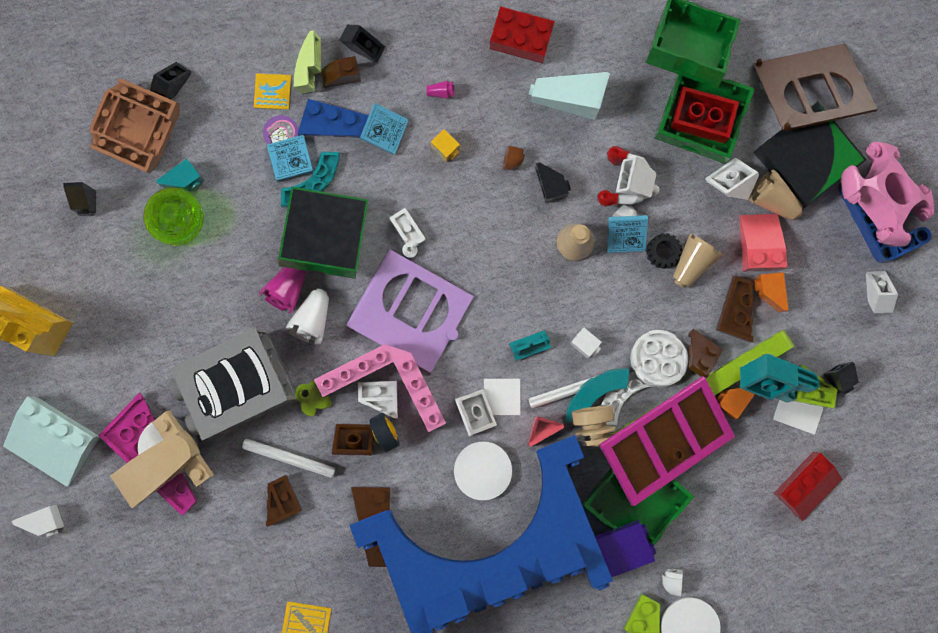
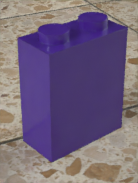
(626, 548)

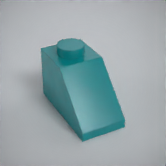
(182, 176)

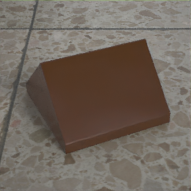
(353, 440)

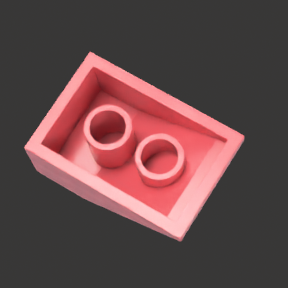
(762, 243)

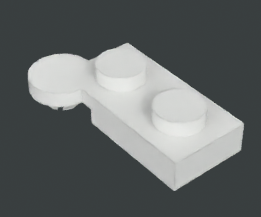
(408, 231)

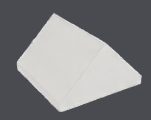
(475, 412)

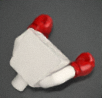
(634, 182)

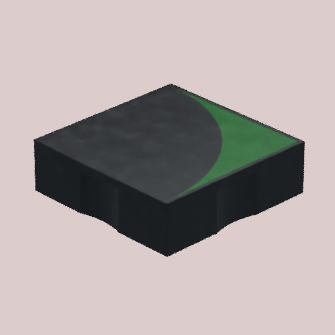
(810, 157)

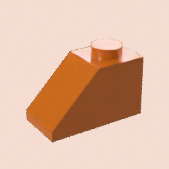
(772, 290)
(734, 401)

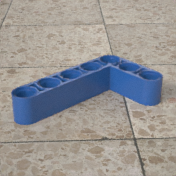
(876, 248)

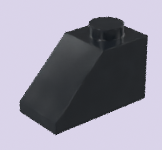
(362, 42)
(170, 80)
(552, 183)
(80, 198)
(843, 377)

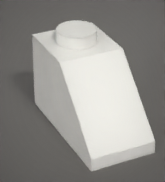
(880, 292)
(41, 522)

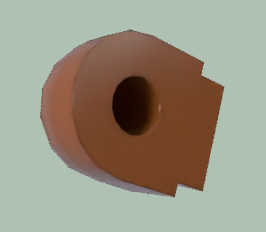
(513, 158)

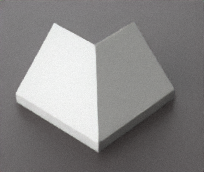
(734, 179)

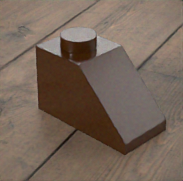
(341, 72)

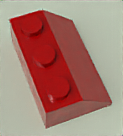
(808, 485)

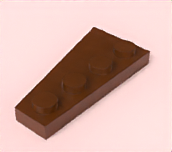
(370, 502)

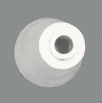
(310, 317)

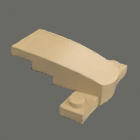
(162, 463)

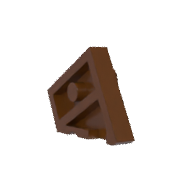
(702, 354)
(281, 501)

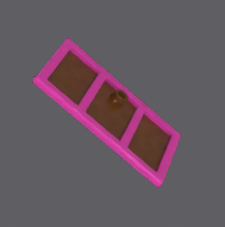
(667, 441)

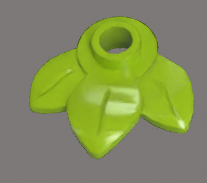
(313, 400)

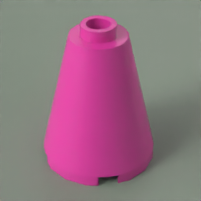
(284, 289)

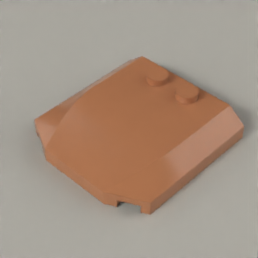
(133, 125)

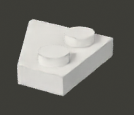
(379, 396)

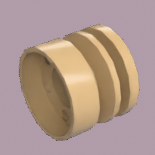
(594, 424)

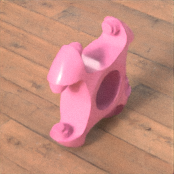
(887, 194)

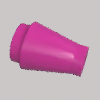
(441, 90)

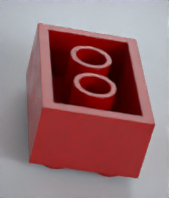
(521, 34)
(704, 115)

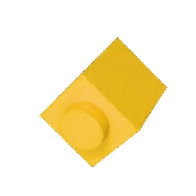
(446, 146)

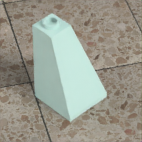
(571, 93)

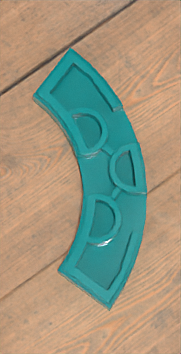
(320, 178)
(595, 388)

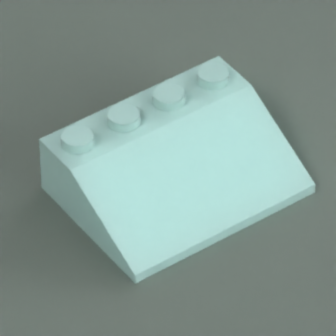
(50, 440)

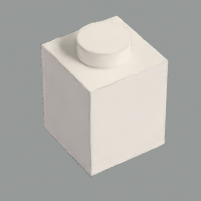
(586, 343)

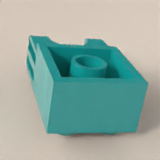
(776, 378)

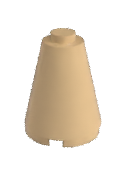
(776, 196)
(575, 241)
(695, 261)

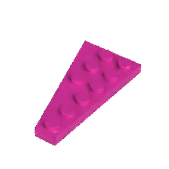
(123, 438)

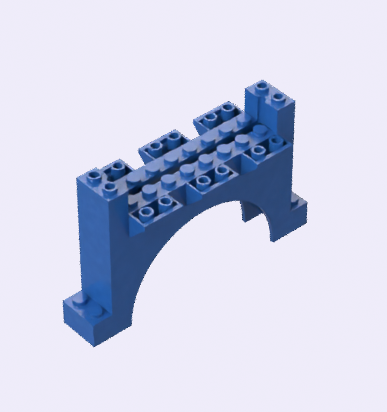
(445, 590)

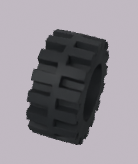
(675, 247)

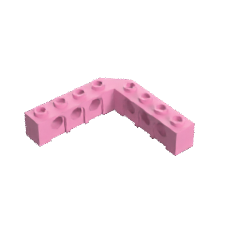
(380, 358)

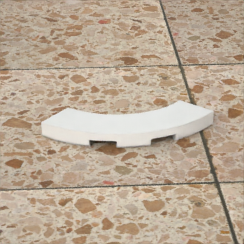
(617, 397)

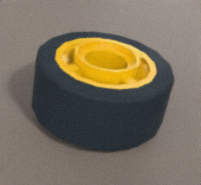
(384, 432)

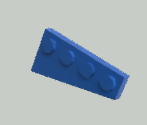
(329, 120)

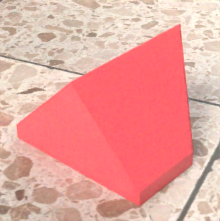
(542, 429)

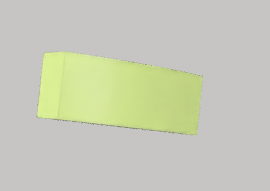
(308, 64)

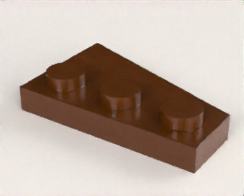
(736, 311)

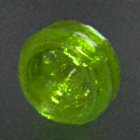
(159, 205)

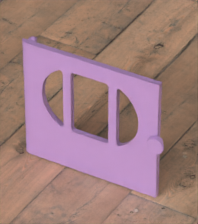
(383, 328)

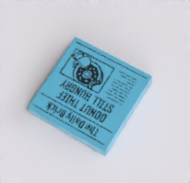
(384, 129)
(290, 158)
(627, 233)

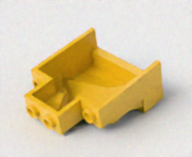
(30, 324)

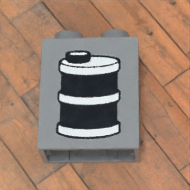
(231, 384)

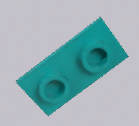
(530, 345)

